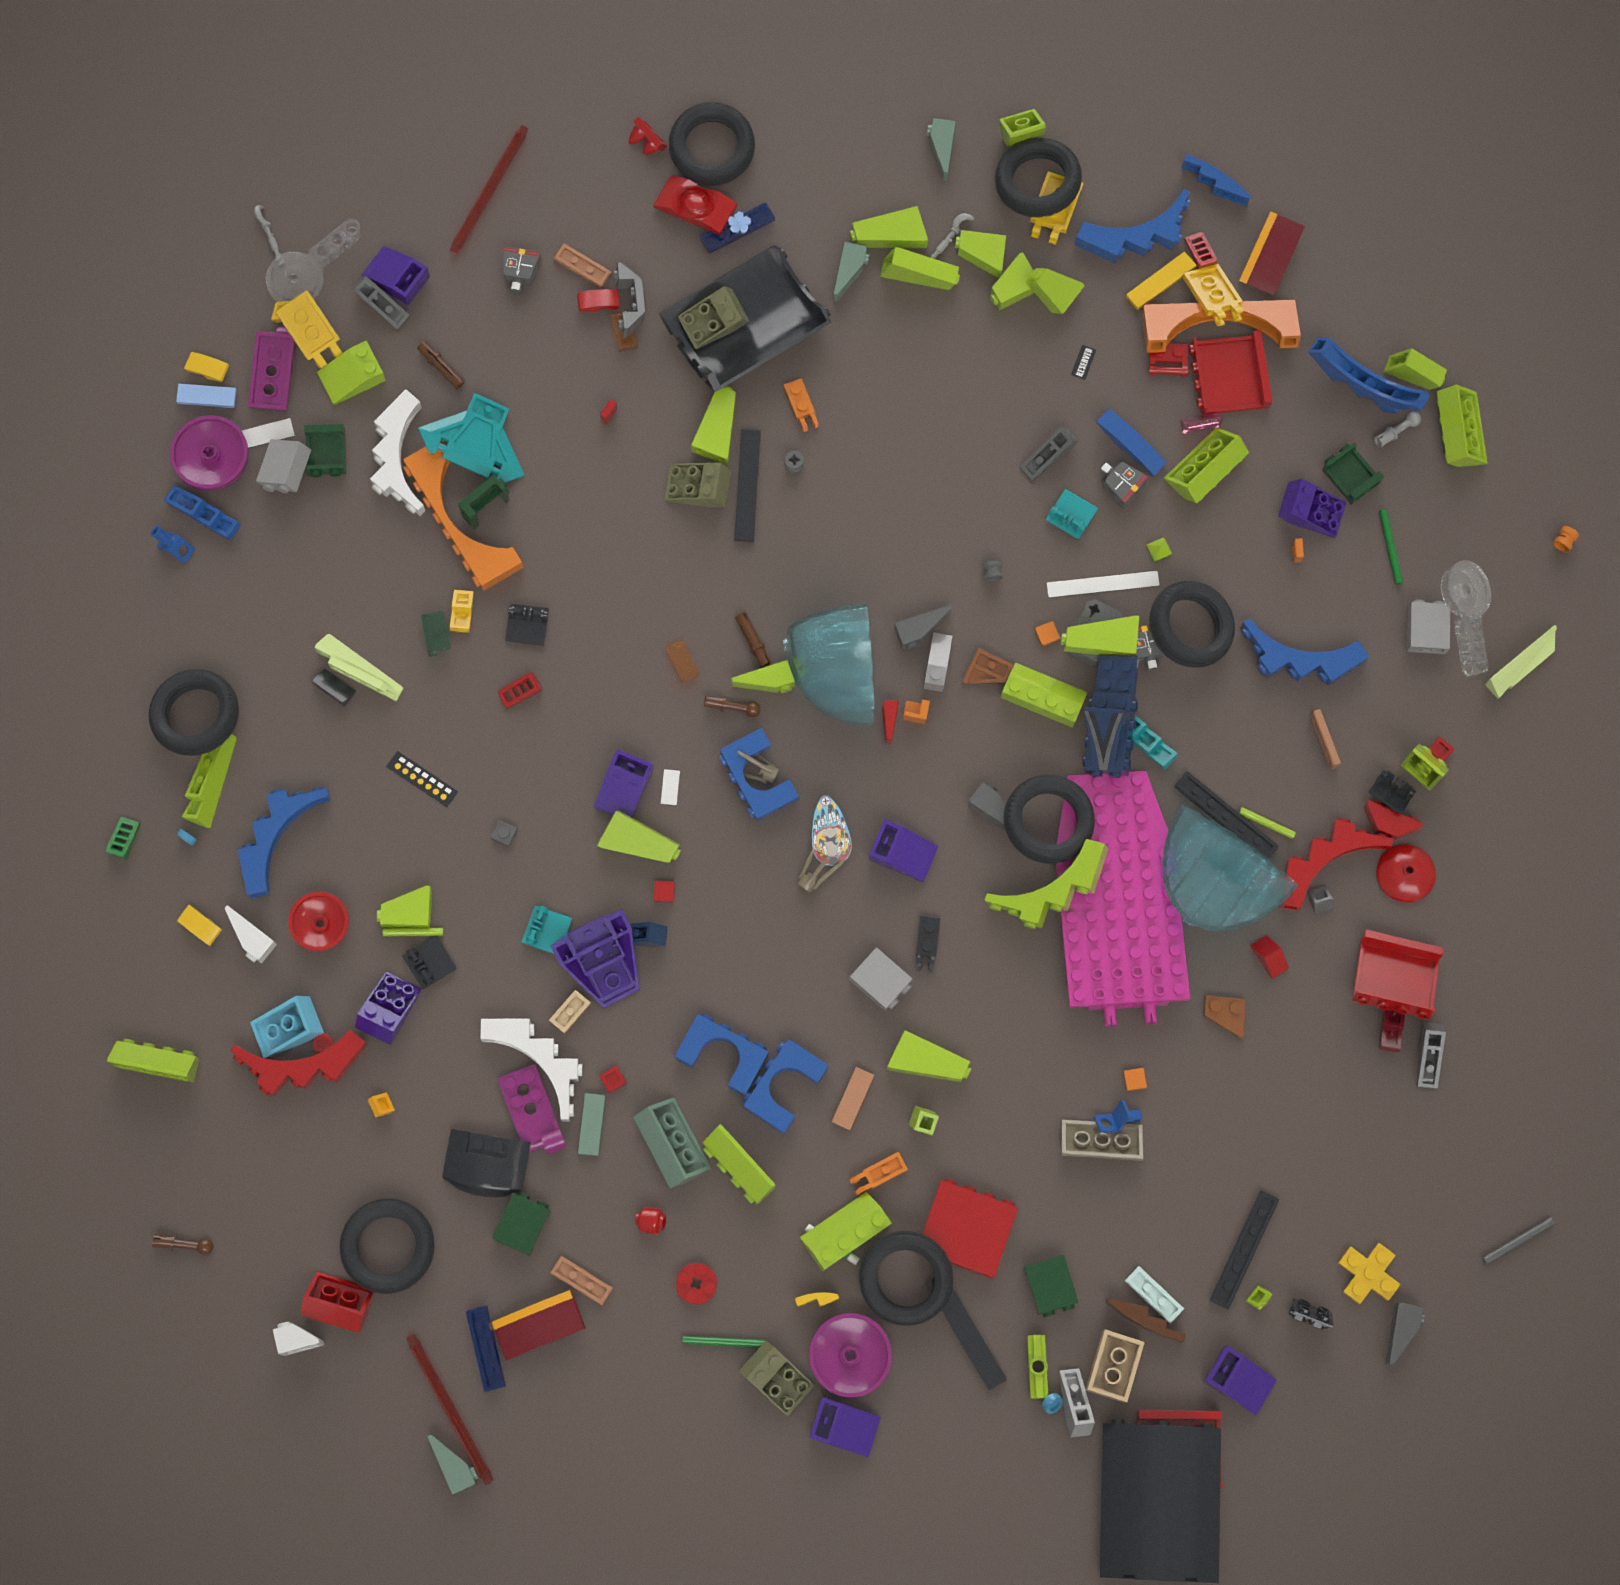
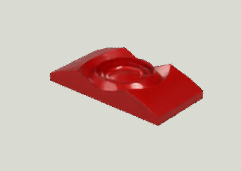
(695, 204)

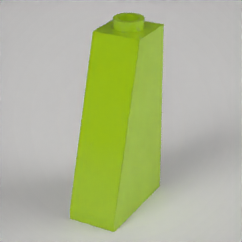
(891, 230)
(919, 269)
(715, 430)
(1106, 638)
(637, 839)
(926, 1059)

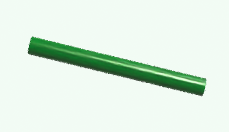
(1391, 546)
(717, 1341)

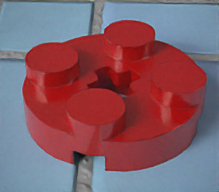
(707, 1287)

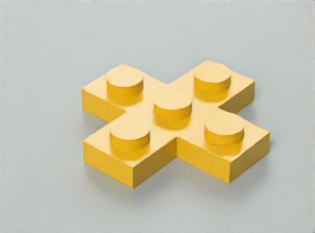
(1369, 1273)

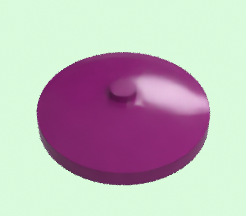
(209, 453)
(850, 1355)

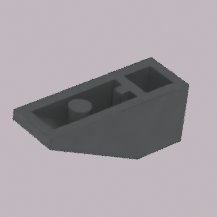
(380, 302)
(1049, 452)
(918, 628)
(988, 804)
(1430, 1054)
(1404, 1326)

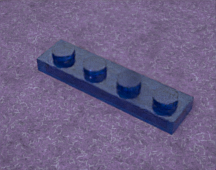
(759, 217)
(485, 1349)

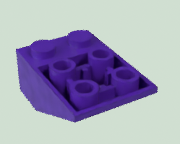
(397, 274)
(1311, 508)
(624, 784)
(903, 851)
(387, 1008)
(1239, 1380)
(844, 1427)

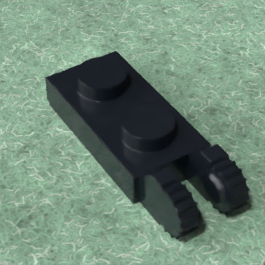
(927, 941)

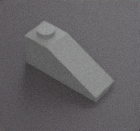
(938, 662)
(1076, 1403)

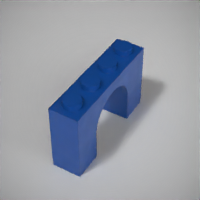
(760, 802)
(706, 1031)
(789, 1058)

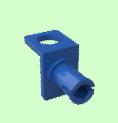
(171, 543)
(1118, 1118)

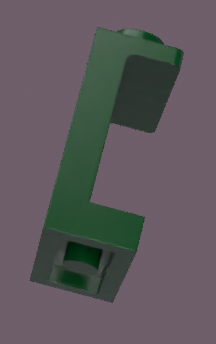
(327, 450)
(1351, 473)
(480, 498)
(521, 1223)
(1051, 1285)

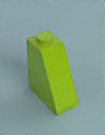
(982, 250)
(1012, 284)
(1054, 289)
(1416, 369)
(408, 910)

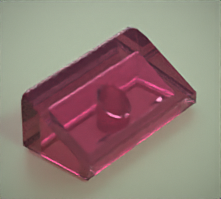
(1201, 423)

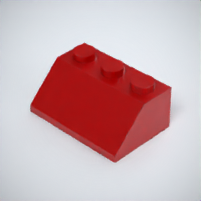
(336, 1302)

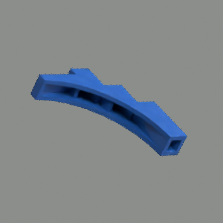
(1113, 242)
(1365, 383)
(1300, 664)
(267, 831)

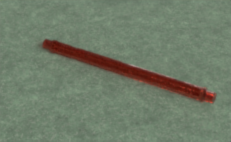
(488, 189)
(450, 1409)

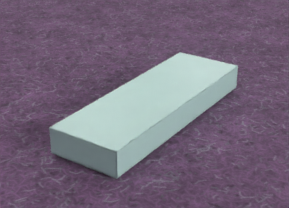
(1154, 1294)

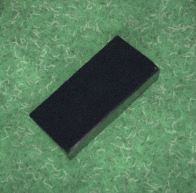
(334, 687)

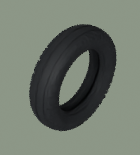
(705, 113)
(1034, 149)
(1216, 607)
(213, 736)
(1057, 786)
(350, 1242)
(880, 1303)

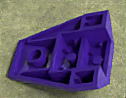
(601, 957)

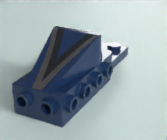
(1112, 717)

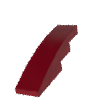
(1391, 1031)

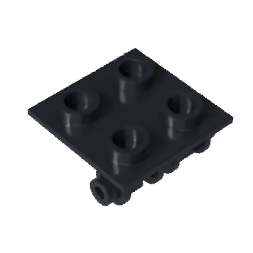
(526, 624)
(1390, 793)
(429, 962)
(1321, 1315)

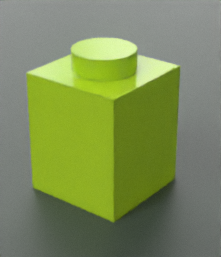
(923, 1120)

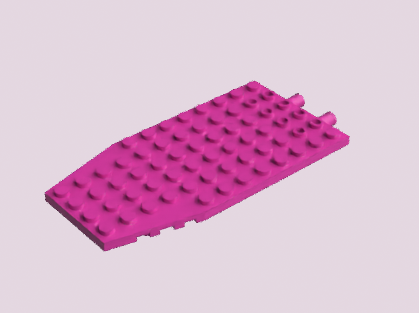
(1127, 936)

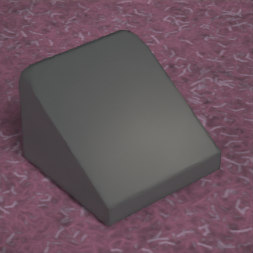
(1321, 899)

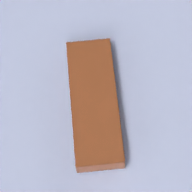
(582, 266)
(1325, 739)
(852, 1098)
(581, 1280)

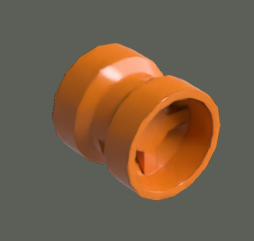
(1565, 539)

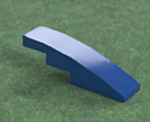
(1223, 184)
(1131, 441)
(202, 512)

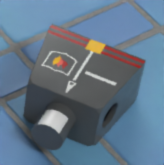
(520, 267)
(1122, 482)
(1147, 649)

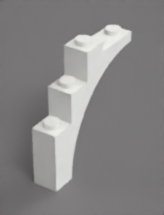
(392, 428)
(517, 1034)

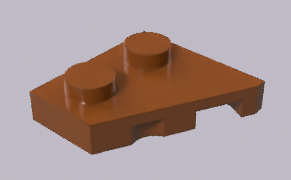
(987, 669)
(1226, 1012)

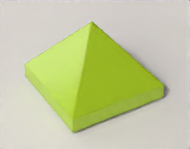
(1159, 549)
(1259, 1298)

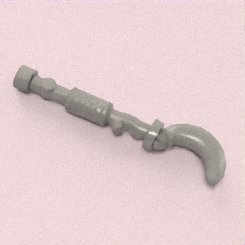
(266, 226)
(954, 231)

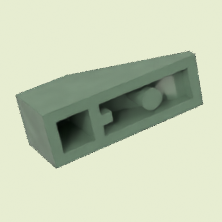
(941, 140)
(851, 266)
(455, 1469)

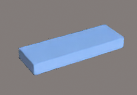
(206, 395)

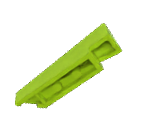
(207, 784)

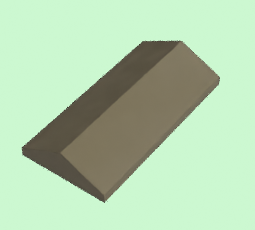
(1086, 1140)

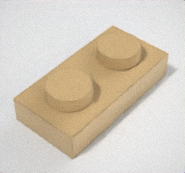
(570, 1011)

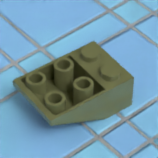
(713, 317)
(698, 484)
(776, 1378)

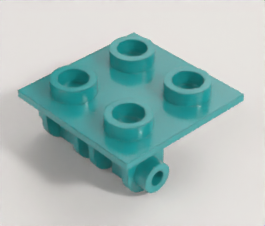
(1071, 514)
(545, 928)

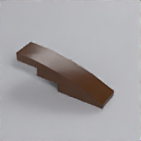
(1138, 1315)

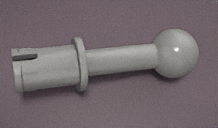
(1412, 419)

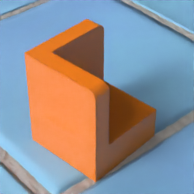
(916, 711)

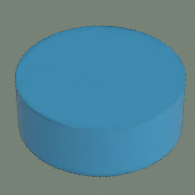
(186, 837)
(1052, 1403)

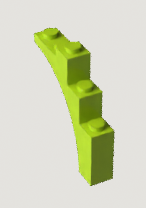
(1033, 906)

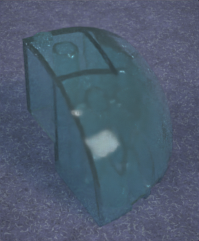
(834, 662)
(1218, 877)

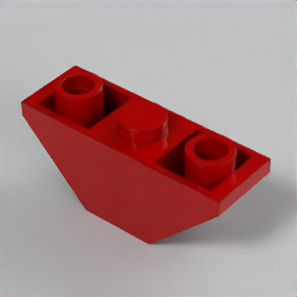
(1390, 822)

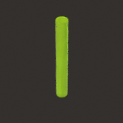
(1267, 823)
(413, 931)

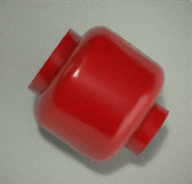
(650, 1220)

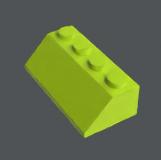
(1461, 426)
(1207, 464)
(1043, 695)
(154, 1061)
(738, 1164)
(845, 1231)

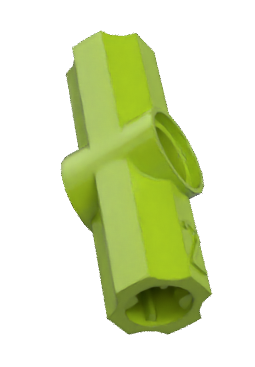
(1037, 1352)

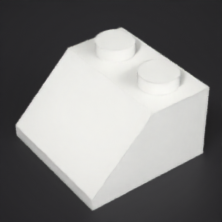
(294, 1339)

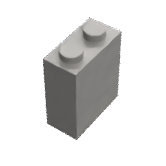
(283, 466)
(1428, 627)
(881, 980)

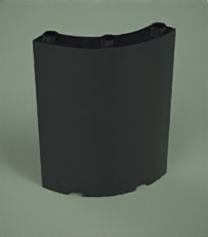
(778, 313)
(1160, 1502)

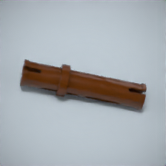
(426, 350)
(751, 636)

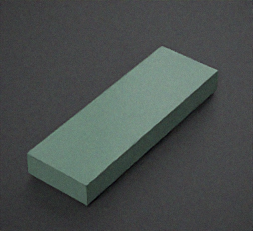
(591, 1124)

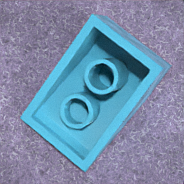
(286, 1026)

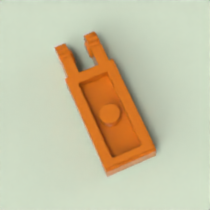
(800, 403)
(880, 1172)

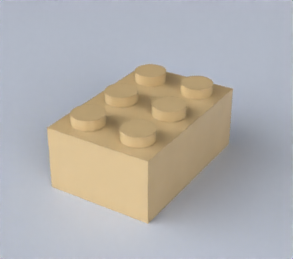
(1114, 1366)

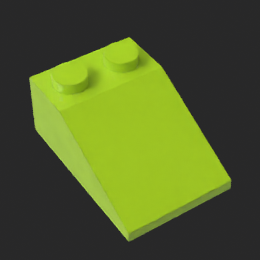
(351, 373)
(1425, 766)

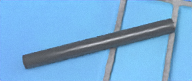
(1518, 1240)

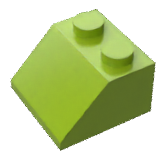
(1021, 127)

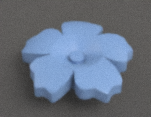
(739, 222)

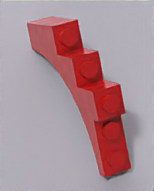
(1320, 853)
(275, 1074)

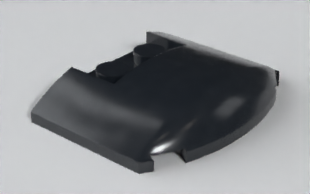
(485, 1163)

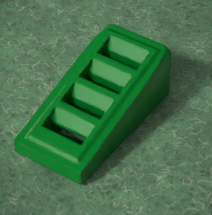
(110, 850)

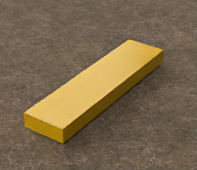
(1160, 281)

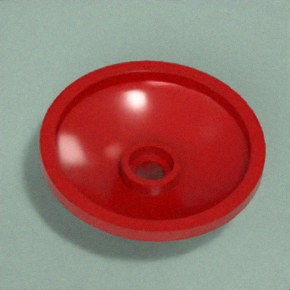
(1397, 882)
(315, 908)

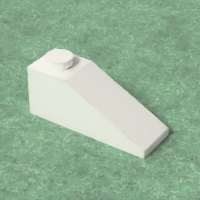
(252, 939)

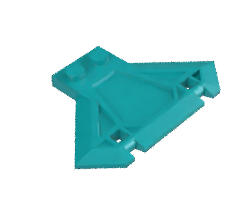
(475, 440)

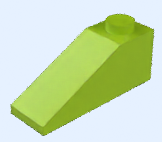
(770, 679)

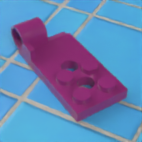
(272, 351)
(537, 1128)

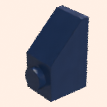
(649, 934)

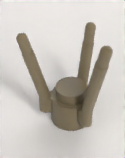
(767, 771)
(810, 881)

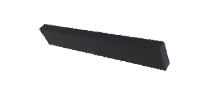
(747, 485)
(1224, 814)
(1244, 1250)
(971, 1340)

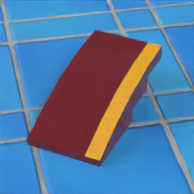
(1272, 253)
(538, 1325)

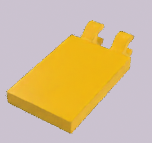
(1059, 221)
(1214, 293)
(309, 328)

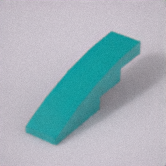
(1152, 745)

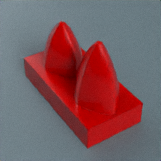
(643, 130)

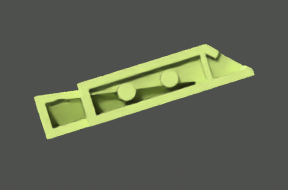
(1523, 664)
(357, 668)

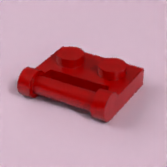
(1174, 354)

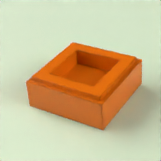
(1297, 550)
(1047, 633)
(1135, 1079)

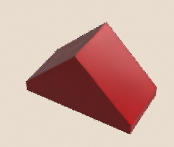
(1270, 956)

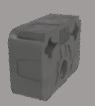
(1102, 613)

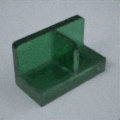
(435, 632)

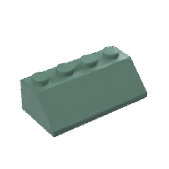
(671, 1142)

